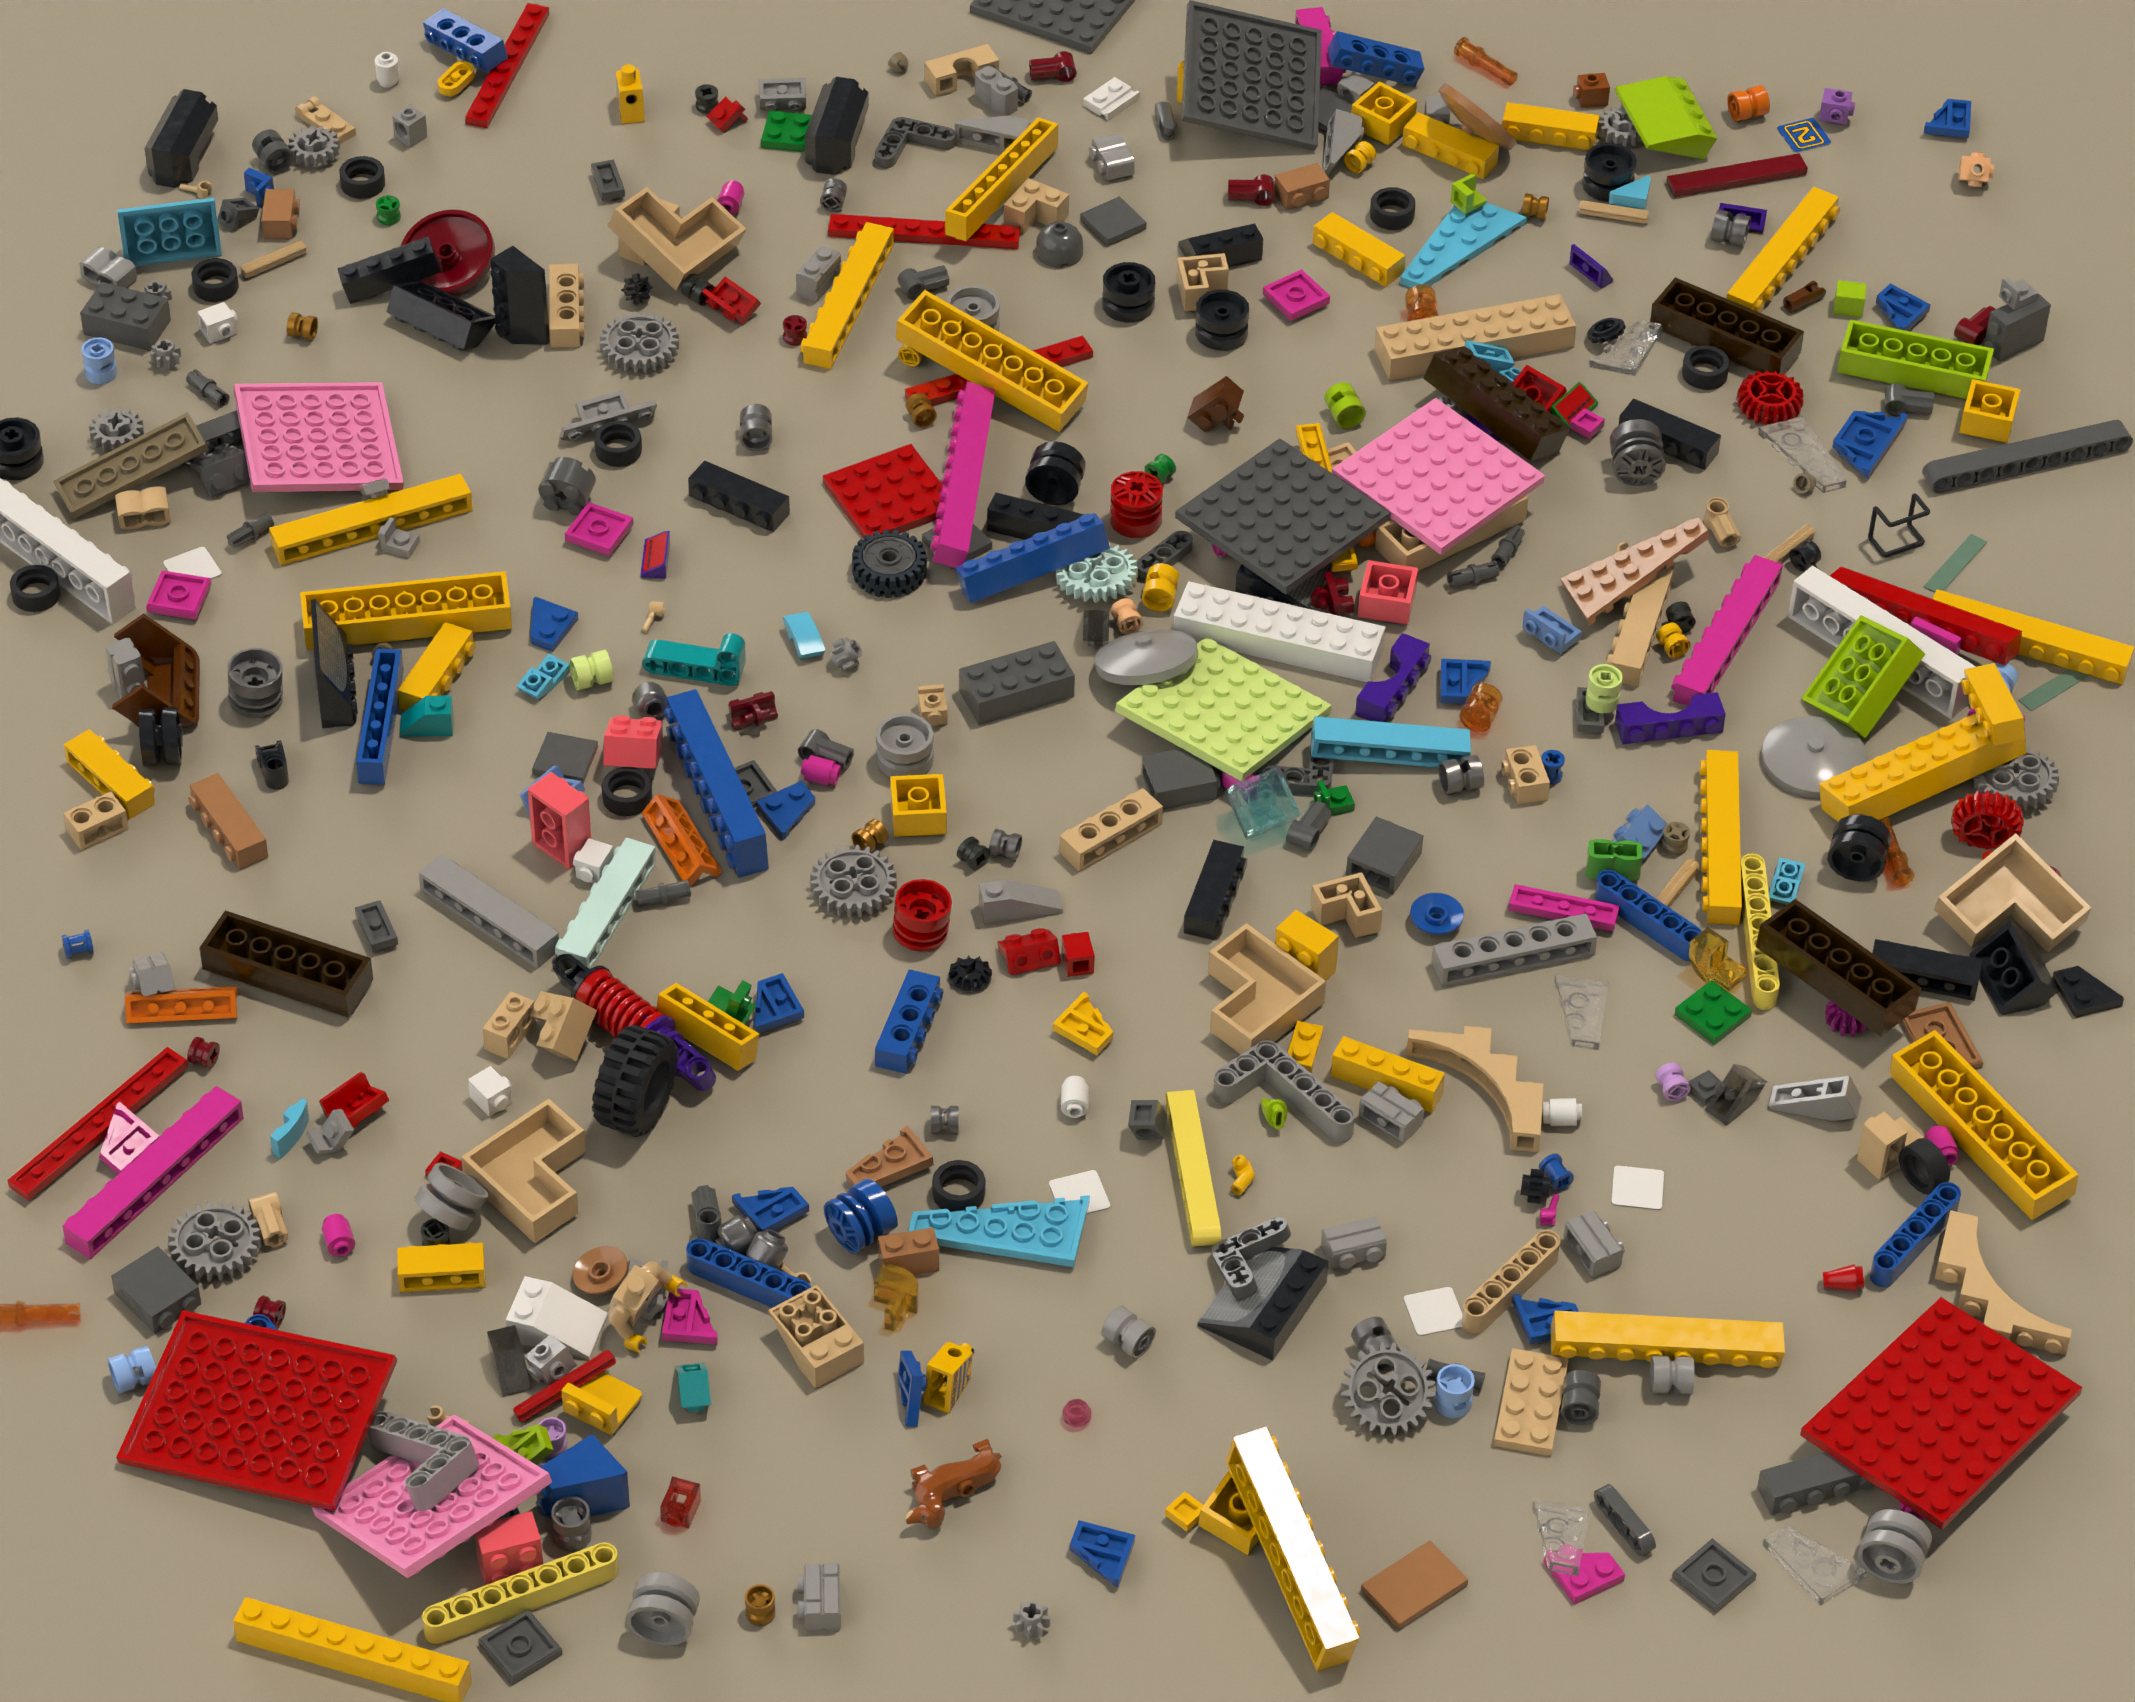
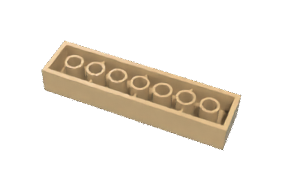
(1519, 326)

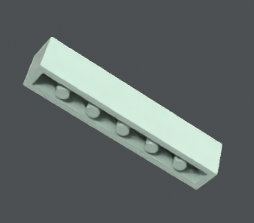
(608, 902)

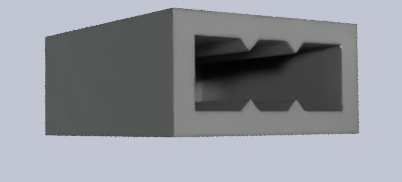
(2018, 329)
(1179, 778)
(1385, 854)
(156, 1289)

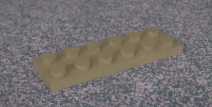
(130, 465)

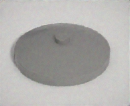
(1146, 657)
(1809, 751)

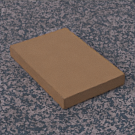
(1948, 1025)
(1414, 1584)

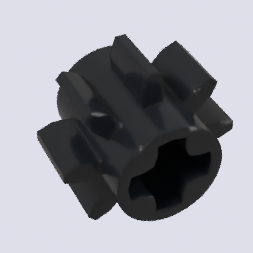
(637, 288)
(1535, 1186)

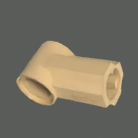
(1720, 522)
(269, 1218)

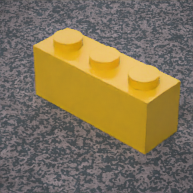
(441, 1267)

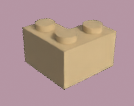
(1035, 203)
(1200, 275)
(1349, 900)
(565, 1024)
(1882, 1142)

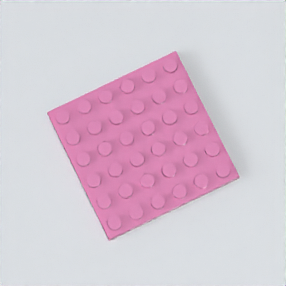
(316, 436)
(1439, 475)
(383, 1521)

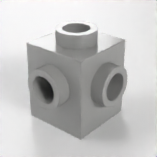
(549, 1361)

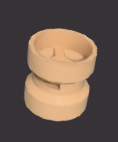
(1126, 615)

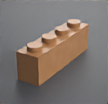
(228, 821)

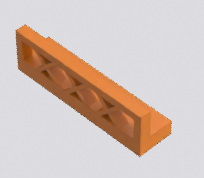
(680, 839)
(182, 1005)

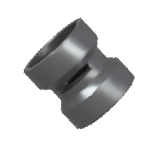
(833, 195)
(1005, 844)
(938, 1119)

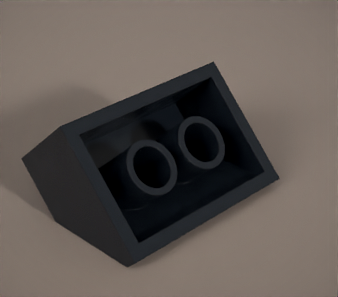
(1239, 244)
(2014, 971)

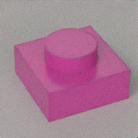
(1587, 423)

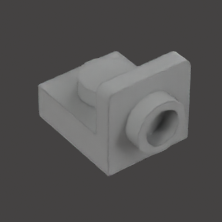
(2017, 293)
(374, 489)
(396, 540)
(332, 1134)

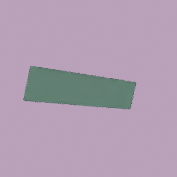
(1955, 563)
(2052, 689)

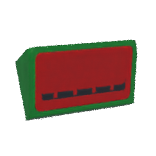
(1573, 403)

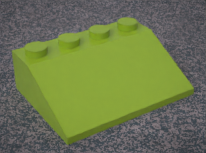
(1667, 116)
(1863, 675)

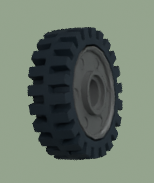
(889, 563)

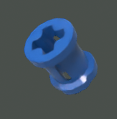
(1554, 765)
(71, 950)
(1555, 1169)

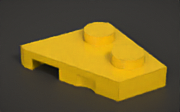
(1084, 1025)

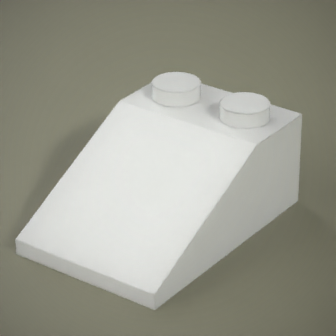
(549, 1309)

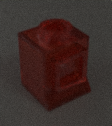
(676, 1513)

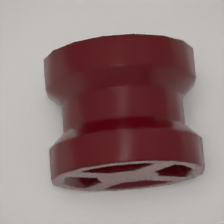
(794, 329)
(203, 1052)
(273, 1310)

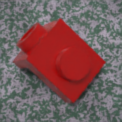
(726, 114)

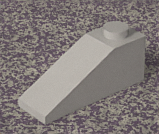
(990, 132)
(1341, 136)
(1016, 900)
(1821, 1099)

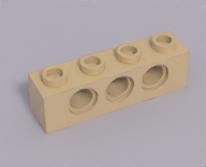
(565, 305)
(1111, 829)

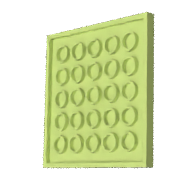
(1225, 710)

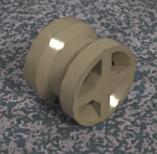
(1675, 838)

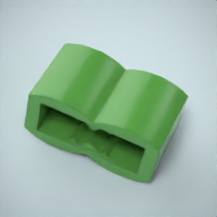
(1621, 857)

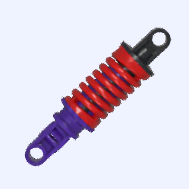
(622, 1007)

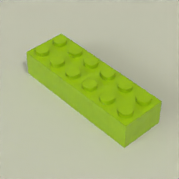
(1913, 359)

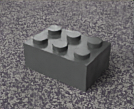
(125, 316)

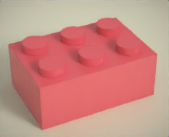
(558, 818)

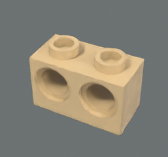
(1525, 774)
(96, 820)
(508, 1025)

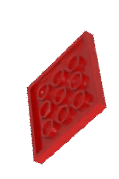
(887, 491)

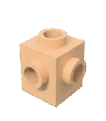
(1966, 171)

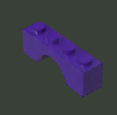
(1380, 699)
(1642, 724)

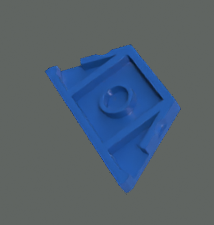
(1867, 438)

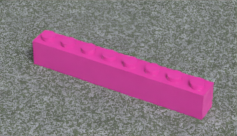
(1727, 629)
(152, 1172)

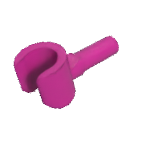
(1548, 1215)

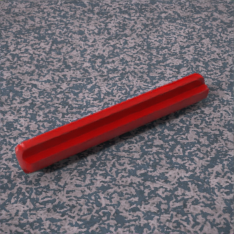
(553, 1392)

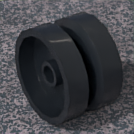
(1607, 168)
(1128, 292)
(1222, 319)
(19, 449)
(1055, 473)
(162, 736)
(1859, 847)

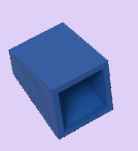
(586, 1473)

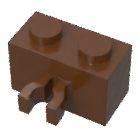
(1217, 404)

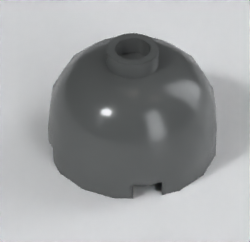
(1059, 244)

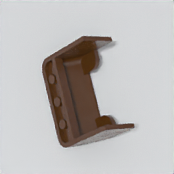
(171, 673)

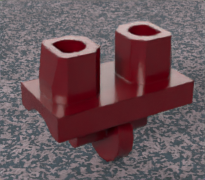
(1330, 596)
(752, 710)

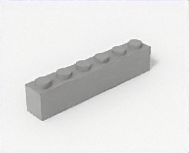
(489, 910)

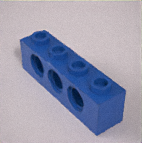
(465, 40)
(1375, 58)
(908, 1021)

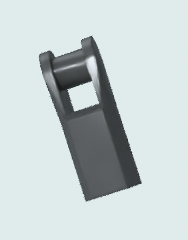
(1165, 120)

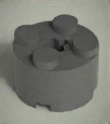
(566, 485)

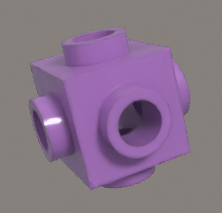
(1836, 106)

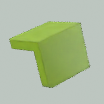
(1465, 195)
(1849, 298)

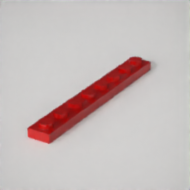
(502, 76)
(926, 231)
(1060, 353)
(95, 1124)

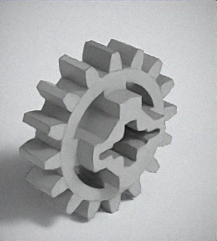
(1618, 127)
(314, 146)
(115, 428)

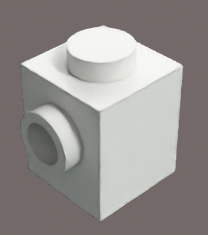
(217, 322)
(591, 860)
(490, 1091)

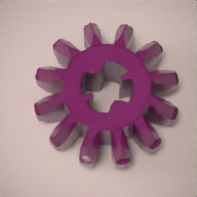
(1842, 1021)

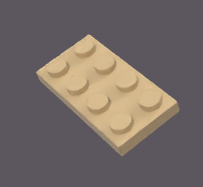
(1531, 1402)

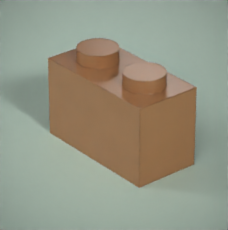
(1301, 186)
(279, 213)
(911, 1250)

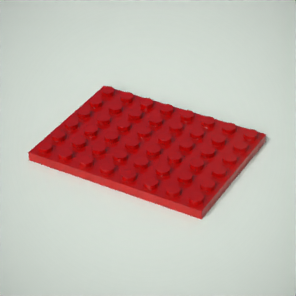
(257, 1409)
(1941, 1412)

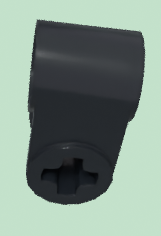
(273, 765)

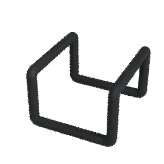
(1876, 510)

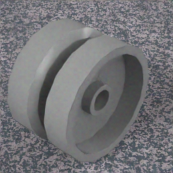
(978, 303)
(904, 745)
(451, 1196)
(1894, 1546)
(663, 1608)

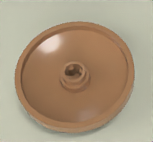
(1475, 119)

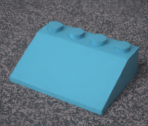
(170, 232)

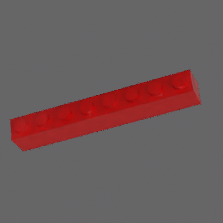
(1977, 634)

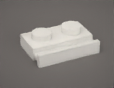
(1111, 98)

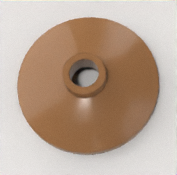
(600, 1270)

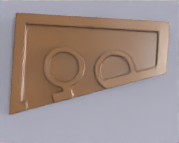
(893, 1162)

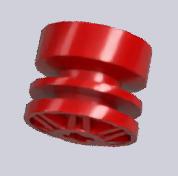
(1136, 504)
(921, 915)

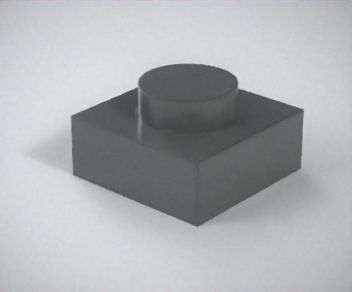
(1704, 1086)

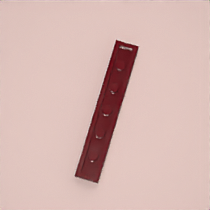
(1736, 175)

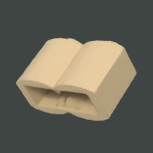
(142, 508)

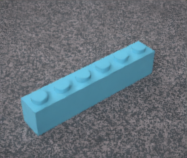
(1387, 742)

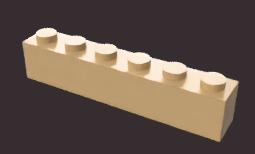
(1640, 627)

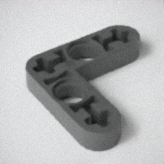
(901, 131)
(1307, 776)
(1234, 1250)

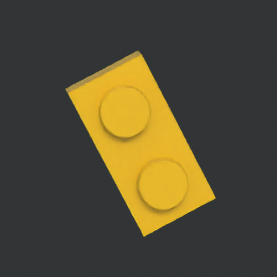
(1305, 1043)

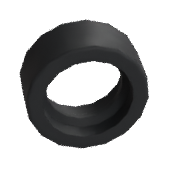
(362, 165)
(1392, 220)
(218, 291)
(1703, 379)
(618, 456)
(37, 601)
(621, 777)
(1924, 1165)
(958, 1170)

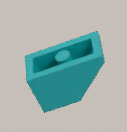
(428, 717)
(693, 1386)

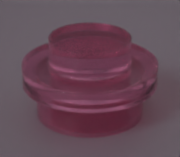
(1076, 1413)

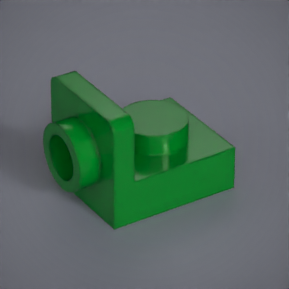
(1336, 799)

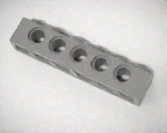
(1514, 949)

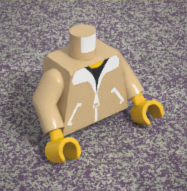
(634, 1298)

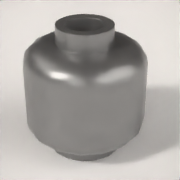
(649, 700)
(736, 1234)
(768, 1248)

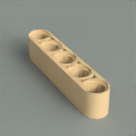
(1512, 1278)

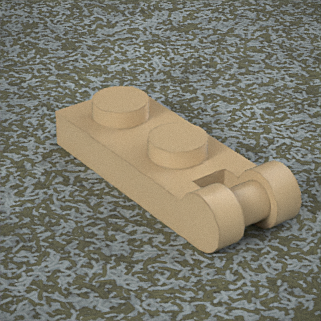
(324, 117)

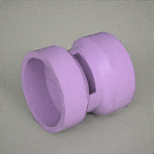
(1672, 1081)
(557, 1433)

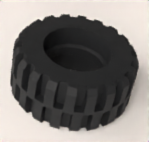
(635, 1080)

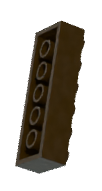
(1731, 327)
(1496, 403)
(286, 963)
(1838, 967)

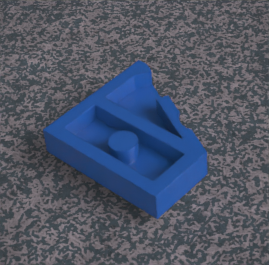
(1951, 119)
(1901, 307)
(550, 623)
(1459, 677)
(786, 807)
(775, 1004)
(771, 1208)
(1537, 1316)
(911, 1385)
(1103, 1549)

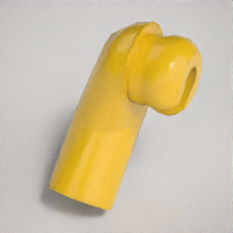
(1244, 1174)

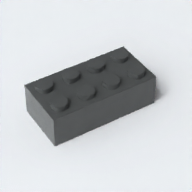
(1016, 682)

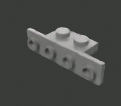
(605, 409)

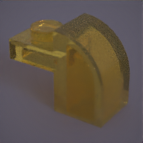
(1711, 961)
(898, 1291)

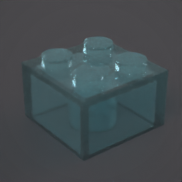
(1262, 803)

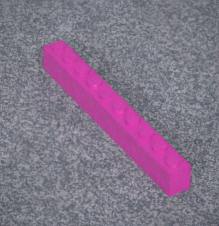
(963, 475)

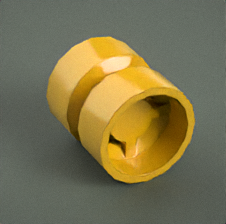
(1160, 587)

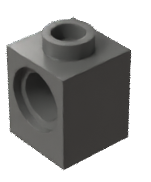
(1147, 1119)

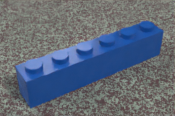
(1032, 557)
(379, 716)

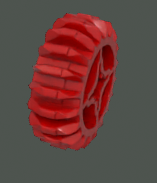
(1770, 397)
(1986, 819)

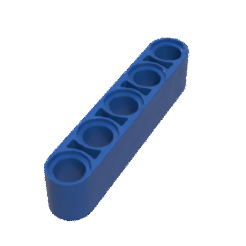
(1646, 913)
(1914, 1234)
(741, 1273)

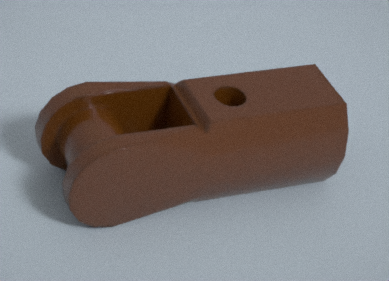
(1803, 297)

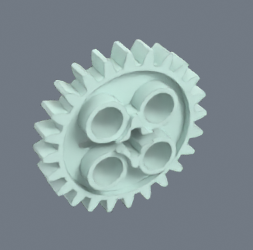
(1099, 575)

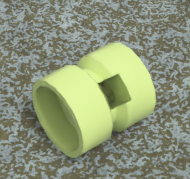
(592, 669)
(1604, 688)

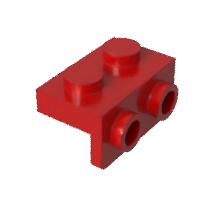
(732, 300)
(1030, 951)
(355, 1099)

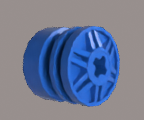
(860, 1215)

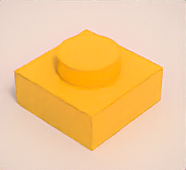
(1184, 1511)

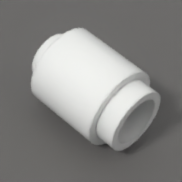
(387, 69)
(1074, 1097)
(1562, 1112)

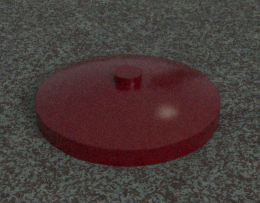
(461, 245)

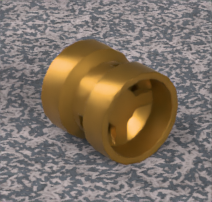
(1534, 206)
(302, 326)
(921, 410)
(870, 836)
(760, 1605)

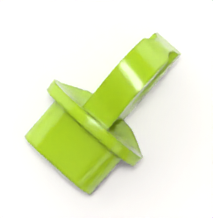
(1275, 1112)

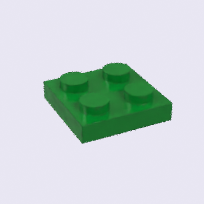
(785, 131)
(1713, 1012)

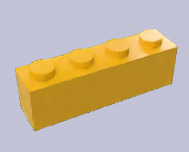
(1551, 126)
(1450, 145)
(1358, 249)
(437, 665)
(1993, 704)
(109, 772)
(709, 1027)
(1367, 1065)

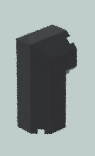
(835, 126)
(180, 138)

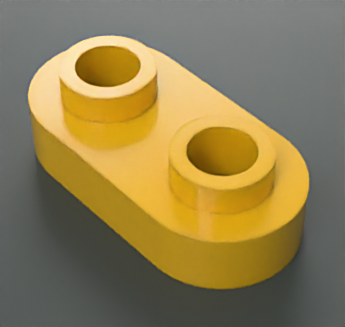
(456, 78)

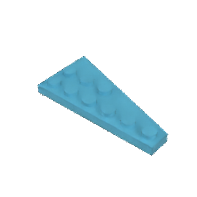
(1459, 239)
(1014, 1229)

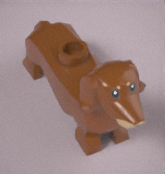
(949, 1482)

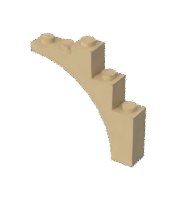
(1496, 1073)
(1982, 1297)

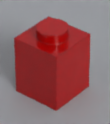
(1077, 954)

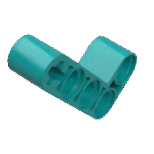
(698, 663)

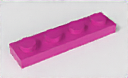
(1559, 906)

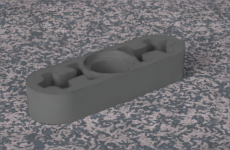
(1168, 546)
(1624, 1519)

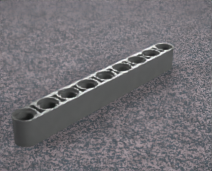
(2027, 456)

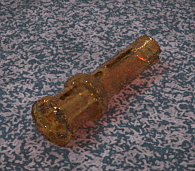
(1477, 57)
(1897, 860)
(21, 1313)

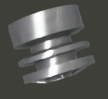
(1637, 452)
(255, 682)

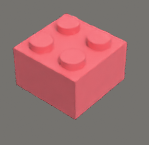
(1388, 592)
(633, 742)
(508, 1547)

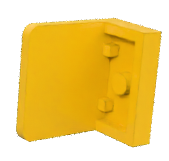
(601, 1402)

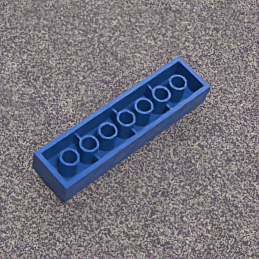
(716, 783)

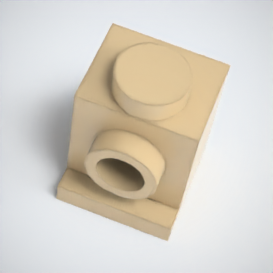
(932, 704)

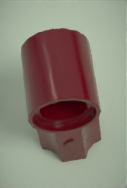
(1059, 67)
(1259, 190)
(1974, 329)

